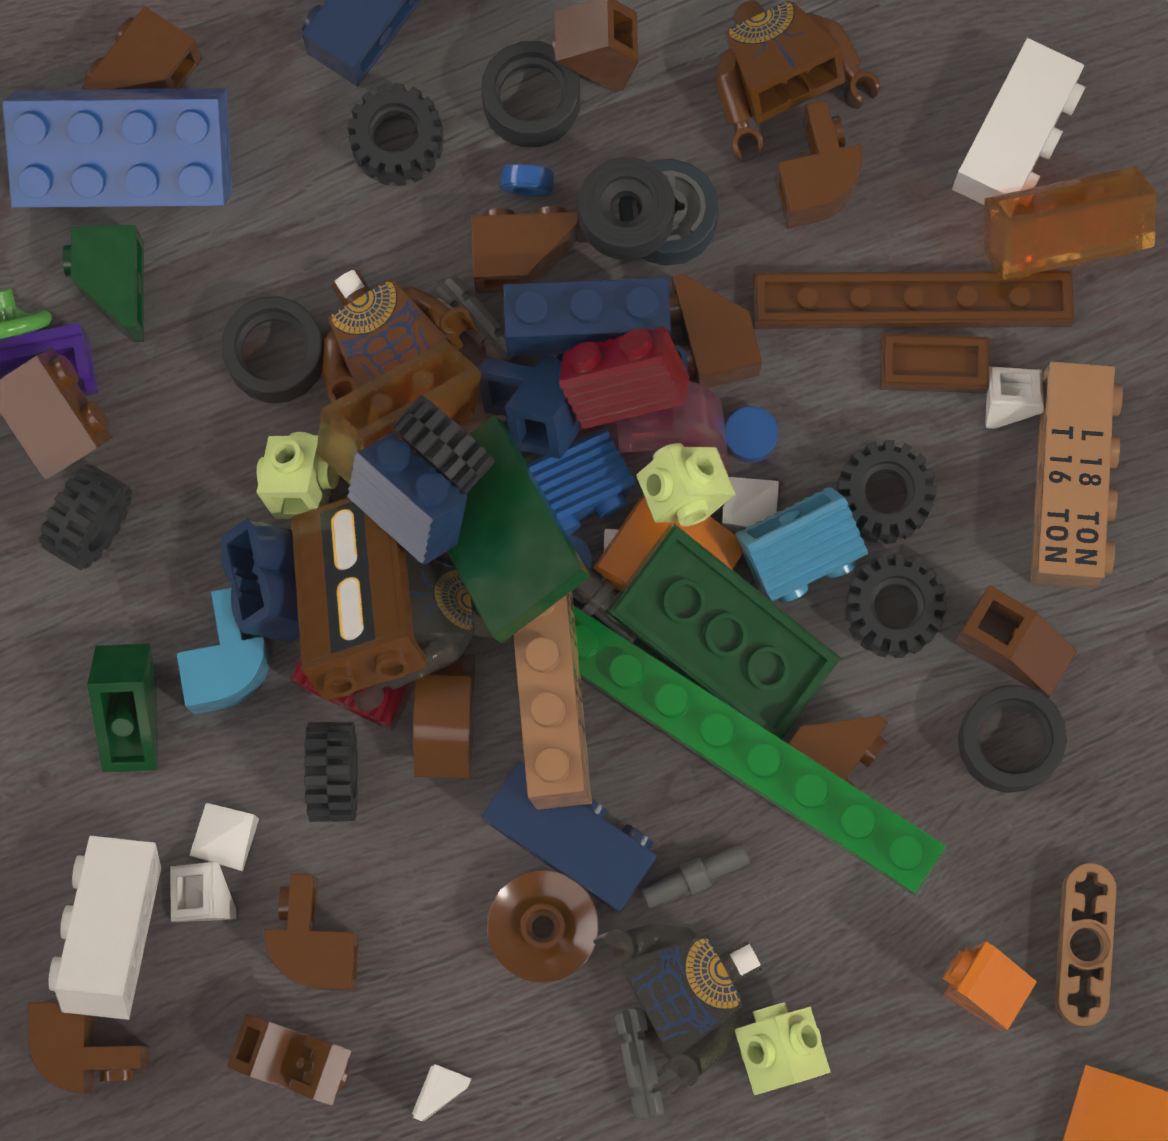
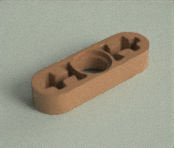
(1075, 902)

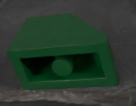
(110, 273)
(124, 707)

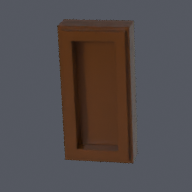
(934, 363)

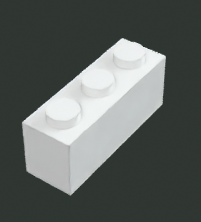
(1021, 124)
(106, 927)

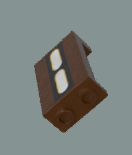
(351, 601)

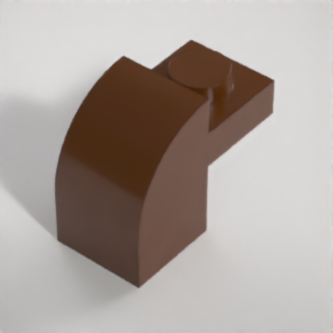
(823, 182)
(444, 721)
(310, 956)
(66, 1050)
(290, 1059)

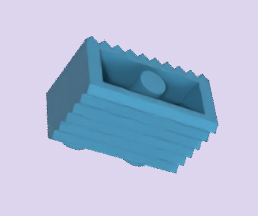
(802, 545)

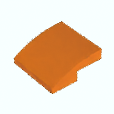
(641, 533)
(1117, 1109)

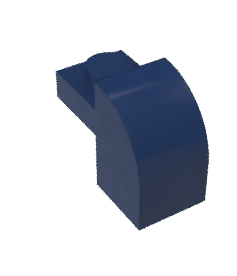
(532, 402)

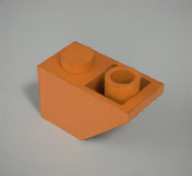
(987, 985)

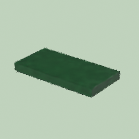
(511, 541)
(722, 632)

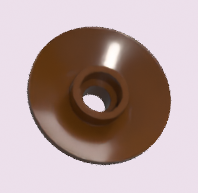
(537, 896)

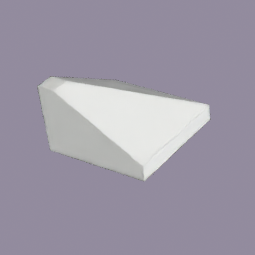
(1013, 395)
(752, 503)
(224, 836)
(200, 893)
(438, 1090)

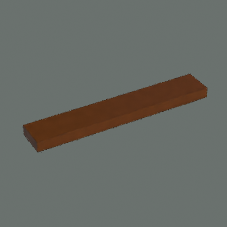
(911, 300)

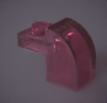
(693, 425)

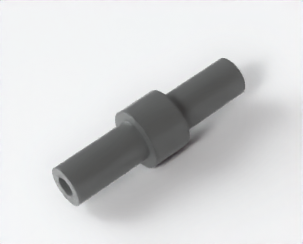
(695, 875)

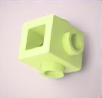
(294, 475)
(685, 484)
(781, 1048)

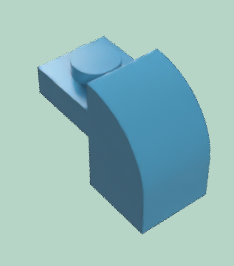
(226, 672)

